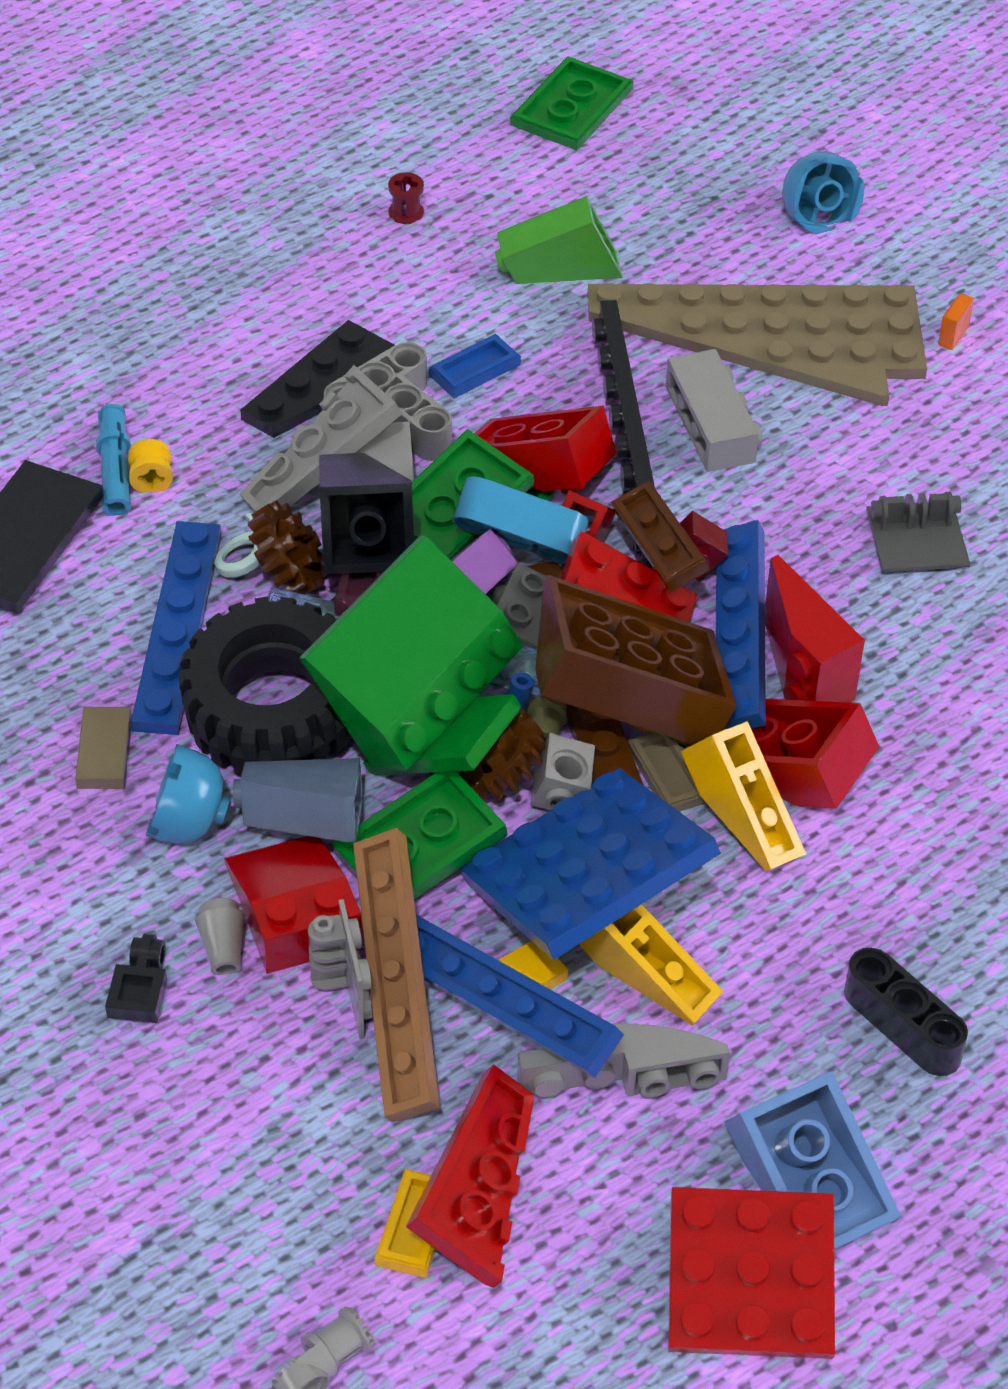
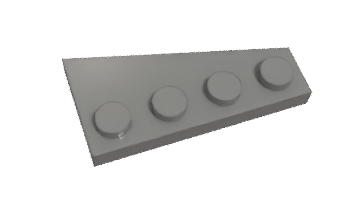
(342, 427)

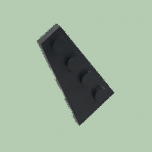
(301, 388)

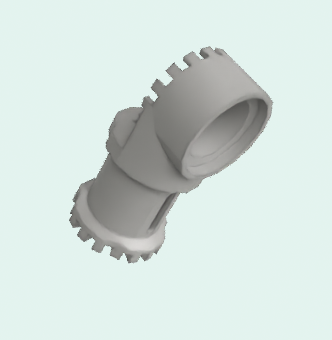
(325, 1352)

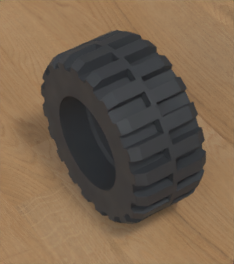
(243, 645)

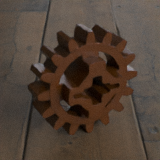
(287, 548)
(508, 759)

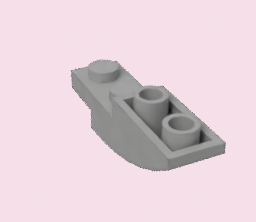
(646, 1060)

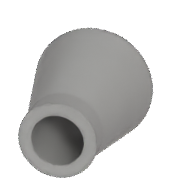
(221, 932)

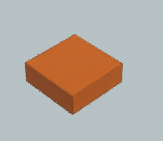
(955, 321)

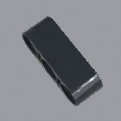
(884, 991)

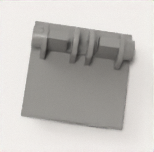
(337, 961)

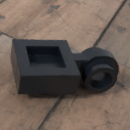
(139, 988)

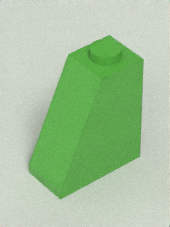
(559, 247)

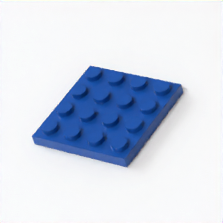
(588, 862)

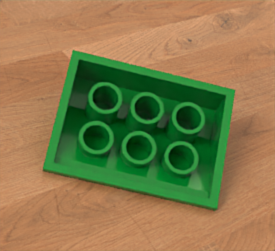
(410, 655)

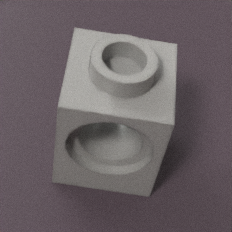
(564, 771)

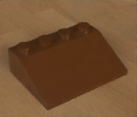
(631, 664)

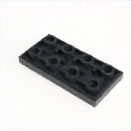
(37, 522)

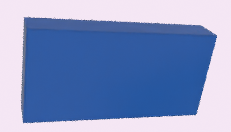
(474, 366)

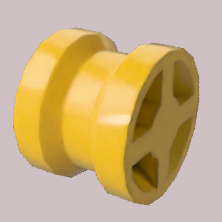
(150, 466)

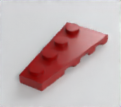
(476, 1178)

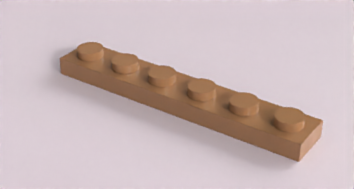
(396, 976)

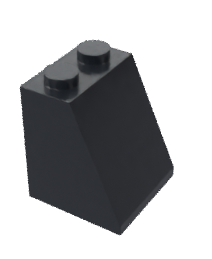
(363, 513)

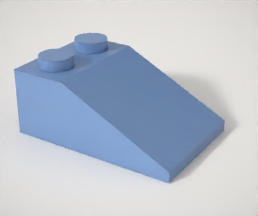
(815, 1146)

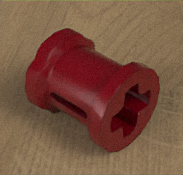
(410, 198)

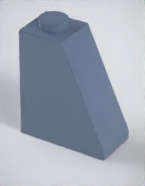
(302, 797)

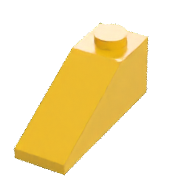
(743, 794)
(653, 963)

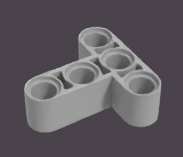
(403, 377)

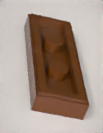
(660, 536)

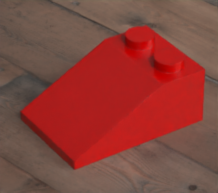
(555, 446)
(810, 642)
(815, 749)
(284, 892)

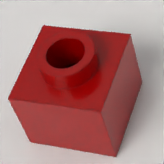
(602, 514)

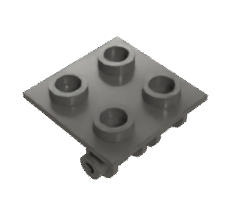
(919, 533)

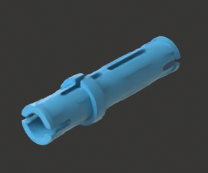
(113, 448)

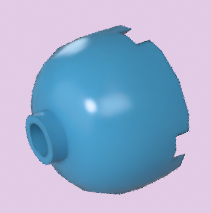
(823, 183)
(188, 798)

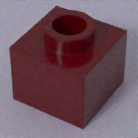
(708, 538)

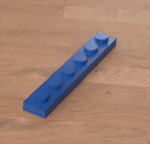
(176, 620)
(742, 621)
(516, 1000)

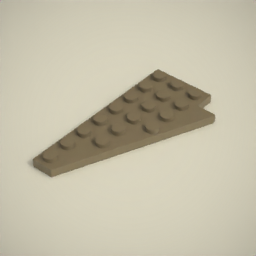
(811, 334)

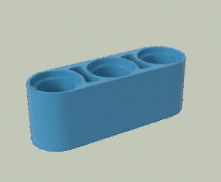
(518, 518)

